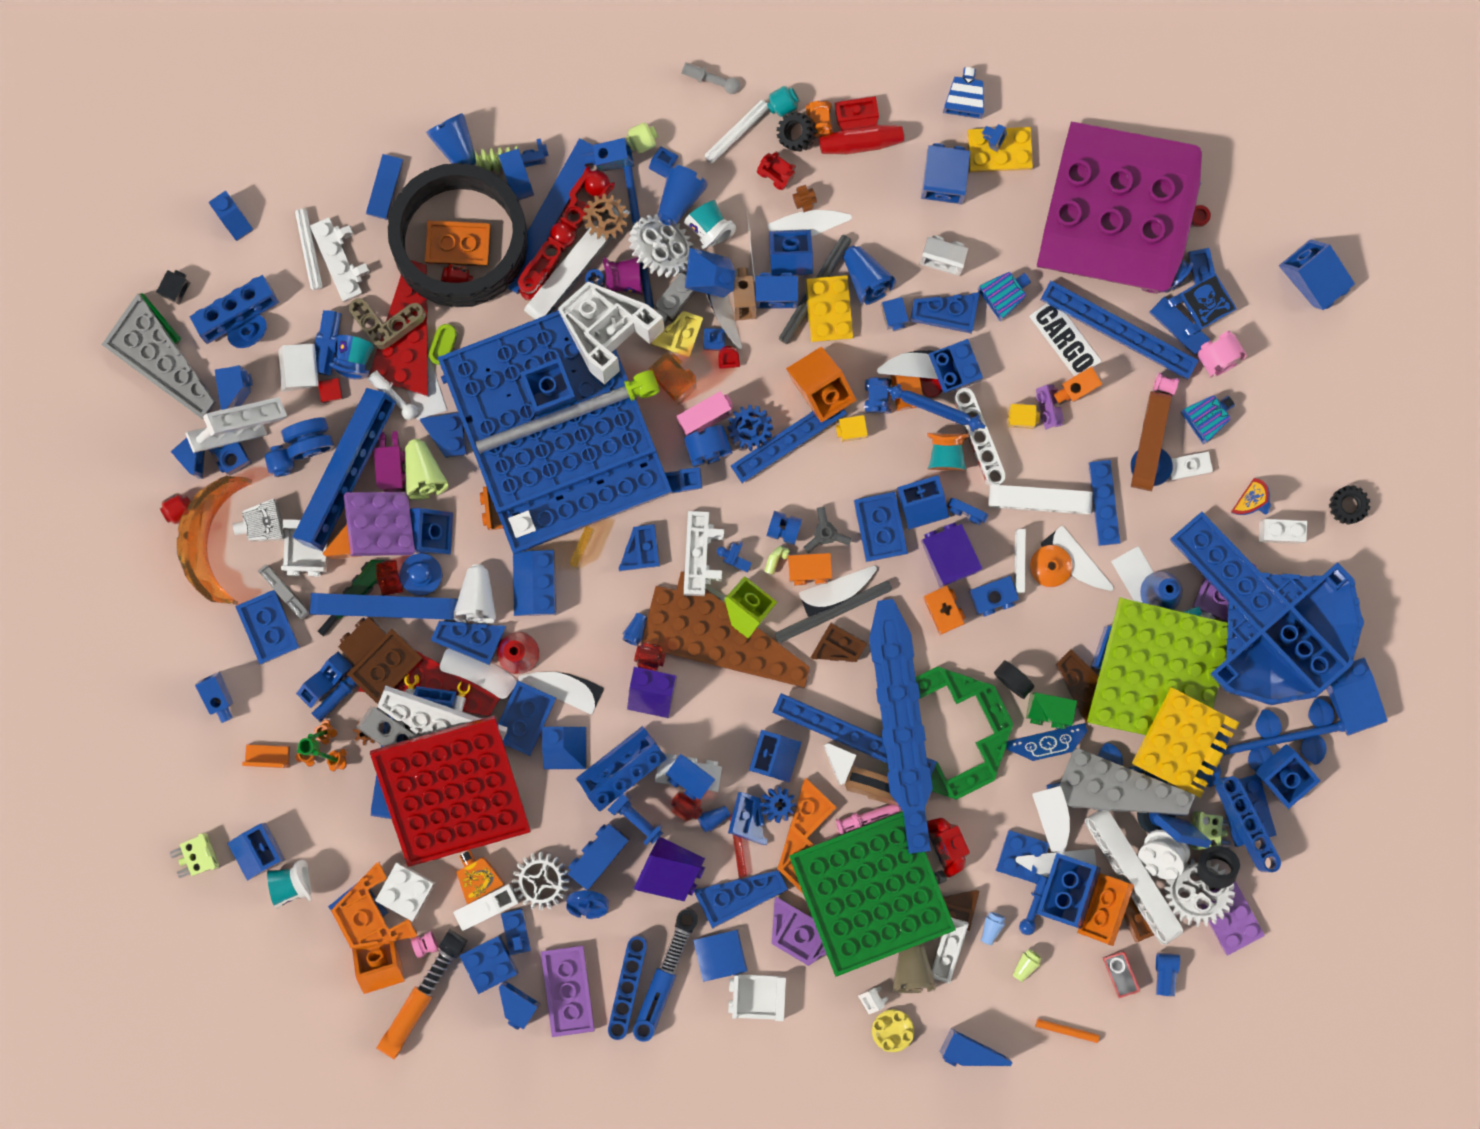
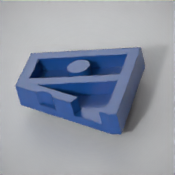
(446, 433)
(641, 549)

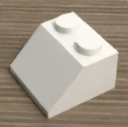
(944, 255)

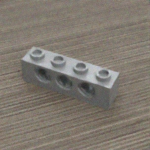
(370, 726)

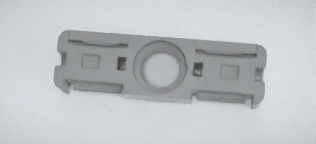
(284, 592)

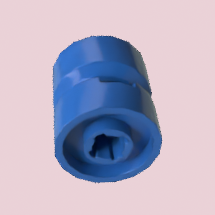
(791, 530)

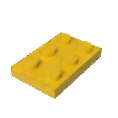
(1012, 155)
(829, 308)

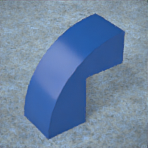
(516, 174)
(324, 680)

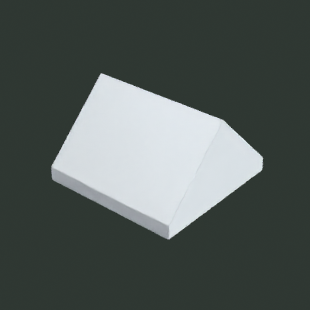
(298, 367)
(840, 761)

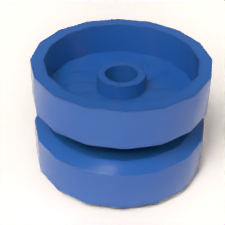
(307, 438)

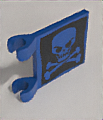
(1205, 302)

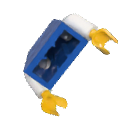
(442, 697)

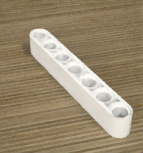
(569, 271)
(1131, 870)

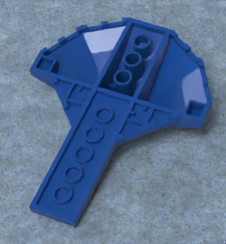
(1283, 631)

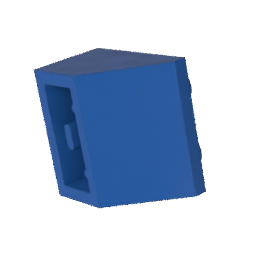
(956, 366)
(923, 502)
(775, 756)
(256, 851)

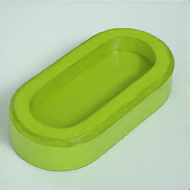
(443, 342)

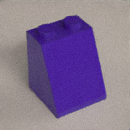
(950, 554)
(651, 692)
(670, 871)

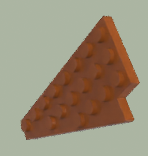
(702, 632)

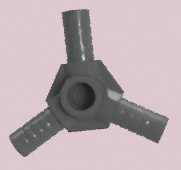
(825, 533)

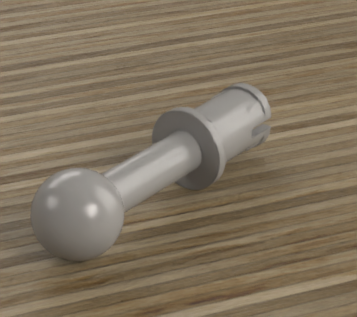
(730, 85)

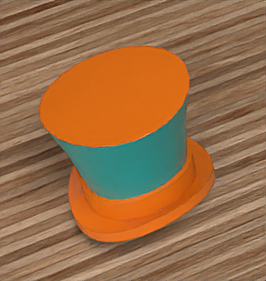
(947, 451)

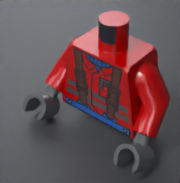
(949, 847)

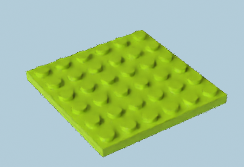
(1148, 655)

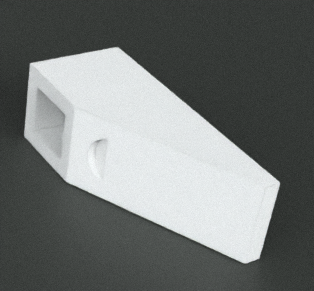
(486, 907)

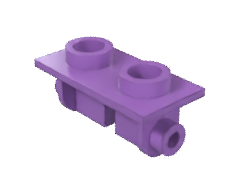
(1049, 415)

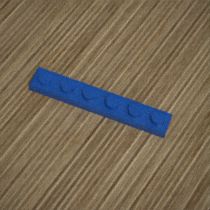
(782, 445)

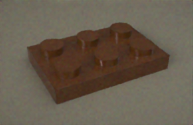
(384, 665)

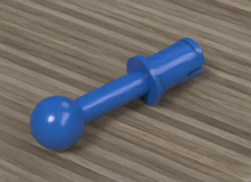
(1028, 926)

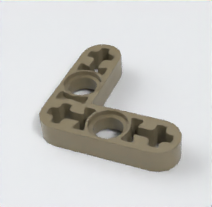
(386, 330)

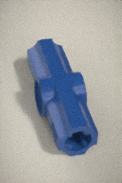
(327, 341)

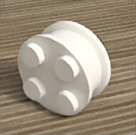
(1163, 855)

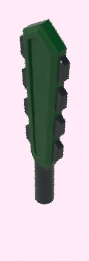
(361, 585)

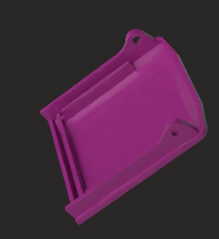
(1121, 207)

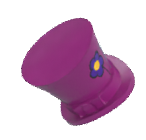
(623, 275)

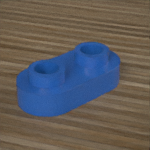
(975, 515)

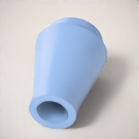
(992, 927)

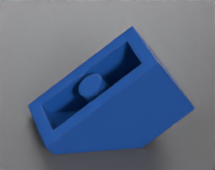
(230, 215)

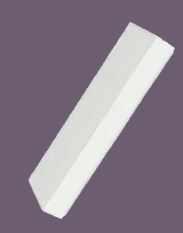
(1019, 568)
(948, 952)

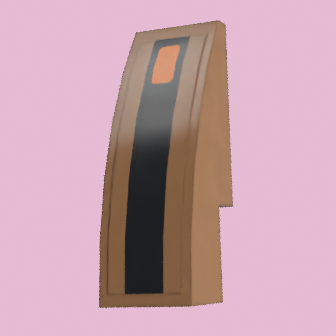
(869, 784)

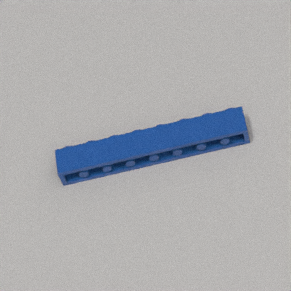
(344, 469)

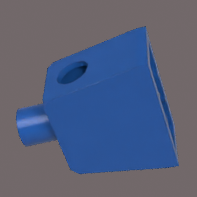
(213, 687)

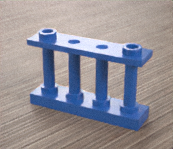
(624, 807)

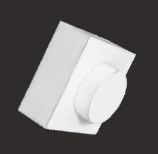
(522, 524)

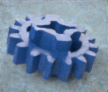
(741, 431)

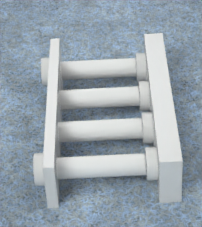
(236, 424)

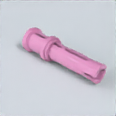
(857, 821)

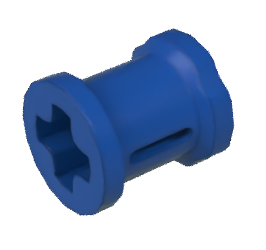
(594, 272)

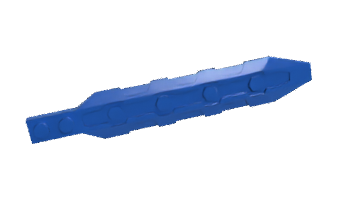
(901, 721)

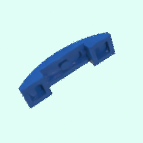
(684, 480)

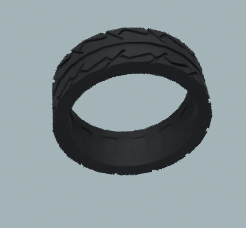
(447, 178)

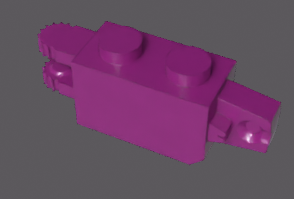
(389, 465)

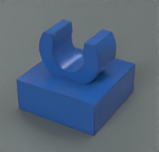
(714, 339)

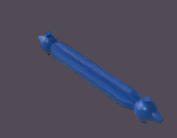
(935, 407)

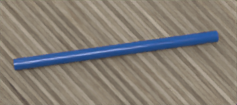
(635, 218)

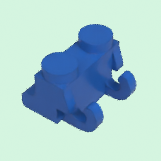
(877, 395)

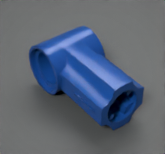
(1167, 969)

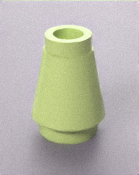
(1027, 964)

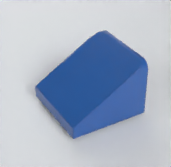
(662, 161)

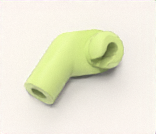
(773, 559)

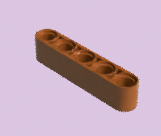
(1151, 441)

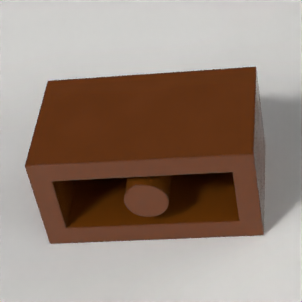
(362, 639)

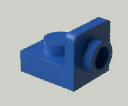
(533, 157)

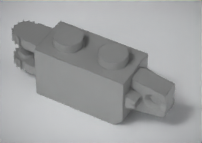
(674, 298)

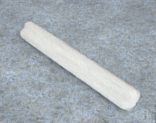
(737, 131)
(308, 249)

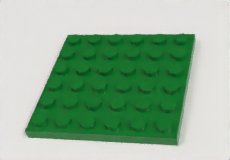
(870, 894)

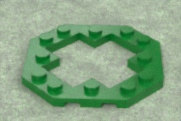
(990, 747)

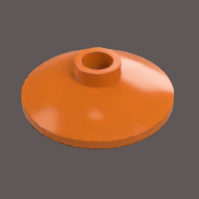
(1040, 570)

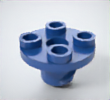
(421, 574)

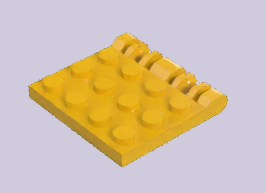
(1182, 740)

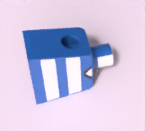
(966, 96)

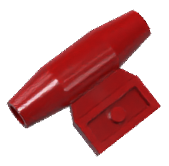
(860, 129)

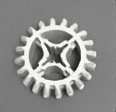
(535, 898)

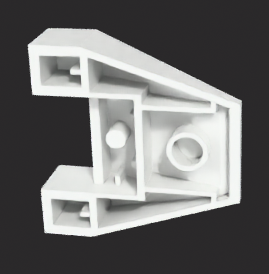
(604, 320)

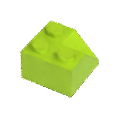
(748, 606)

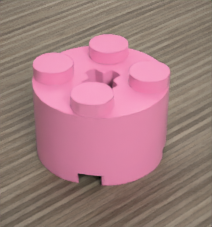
(1222, 354)

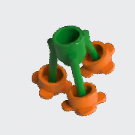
(309, 748)

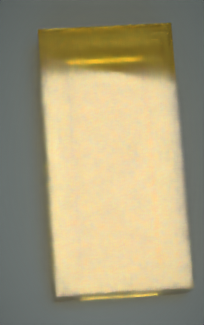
(581, 547)

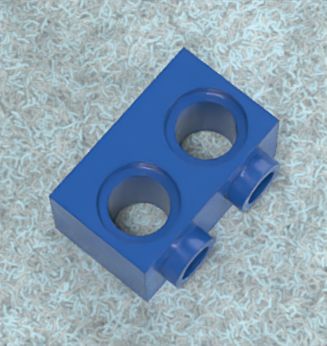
(225, 452)

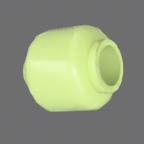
(641, 138)

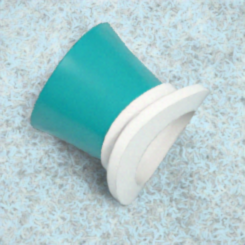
(710, 224)
(289, 884)

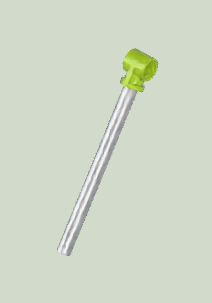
(643, 385)

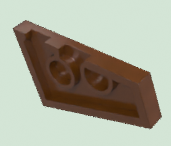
(1079, 680)

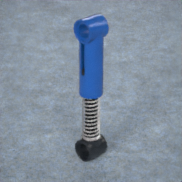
(664, 977)

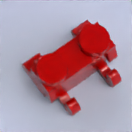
(776, 169)

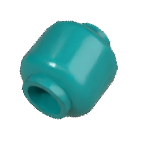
(783, 101)

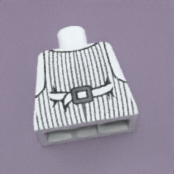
(261, 523)

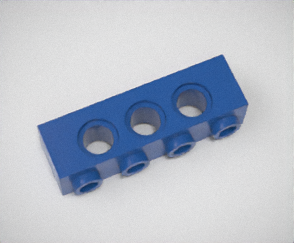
(245, 309)

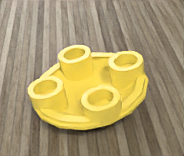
(893, 1030)

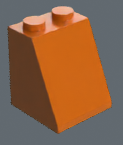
(821, 384)

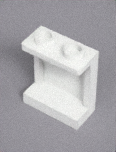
(300, 557)
(757, 997)

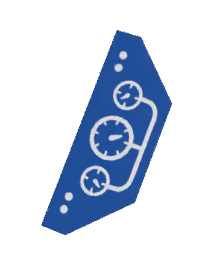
(1048, 743)

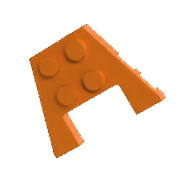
(361, 918)

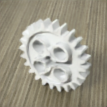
(660, 246)
(1187, 906)

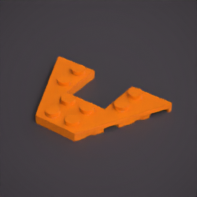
(808, 815)

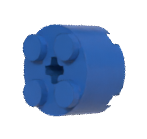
(708, 445)

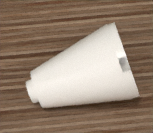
(475, 598)

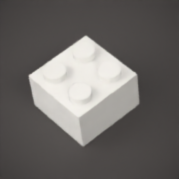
(405, 891)

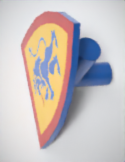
(1253, 499)

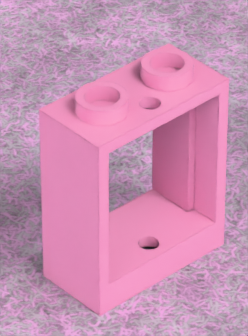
(705, 413)

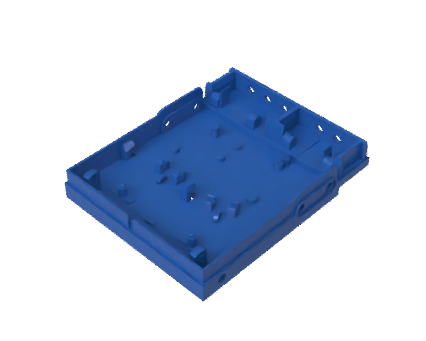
(565, 472)

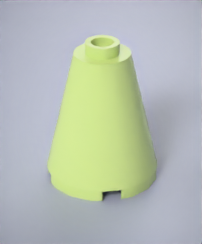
(422, 472)

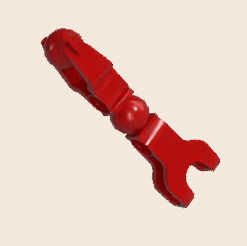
(563, 233)

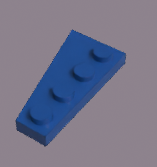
(734, 898)

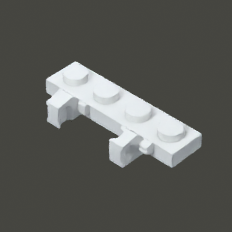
(330, 243)
(698, 536)

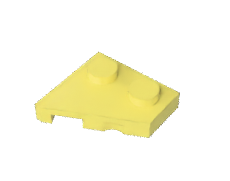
(680, 334)

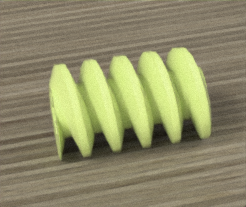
(491, 160)

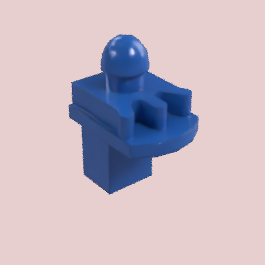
(731, 558)

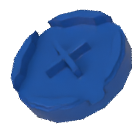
(588, 904)

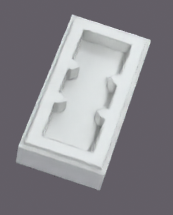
(1191, 466)

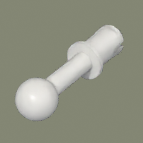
(408, 410)

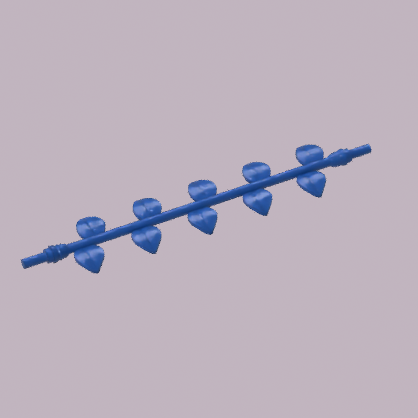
(1269, 728)

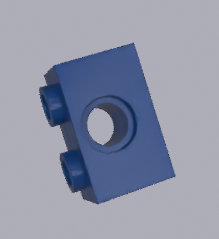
(1003, 587)

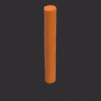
(1067, 1030)

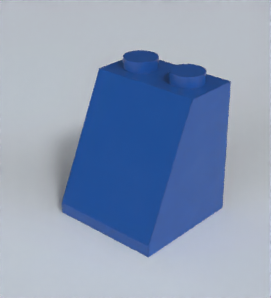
(945, 174)
(1318, 274)

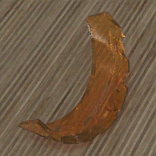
(194, 535)

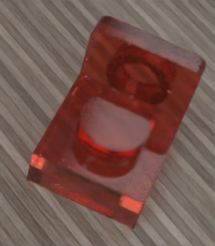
(388, 577)

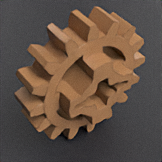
(602, 225)

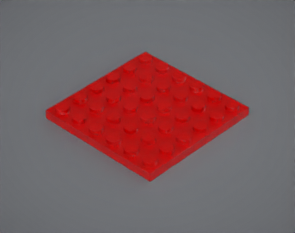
(450, 791)

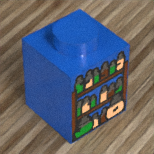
(894, 314)

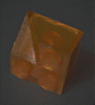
(673, 377)

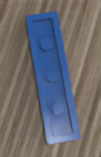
(1104, 503)

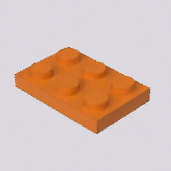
(457, 243)
(1106, 909)

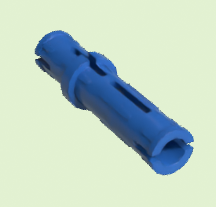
(334, 699)

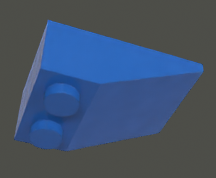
(1357, 699)
(968, 1052)

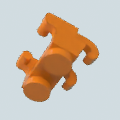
(820, 113)

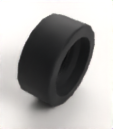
(1014, 679)
(1223, 854)

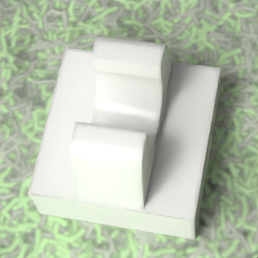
(872, 1001)

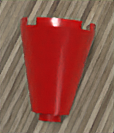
(525, 658)

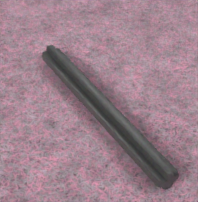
(825, 271)
(820, 618)

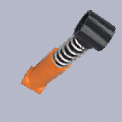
(420, 996)

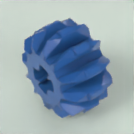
(774, 797)

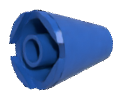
(454, 140)
(679, 194)
(867, 275)
(1154, 590)

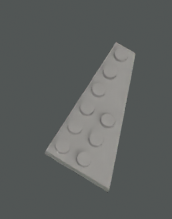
(148, 349)
(1112, 787)

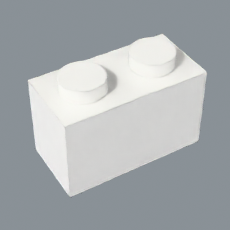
(1282, 531)

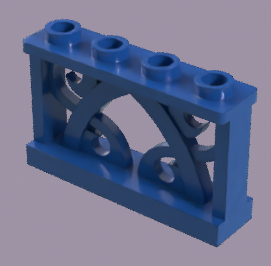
(621, 768)

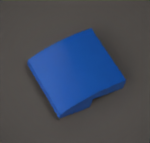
(720, 955)

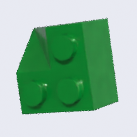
(1051, 709)

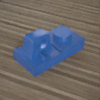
(516, 931)

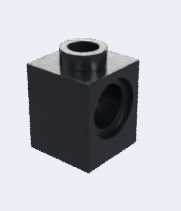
(173, 286)

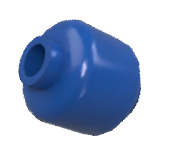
(278, 461)

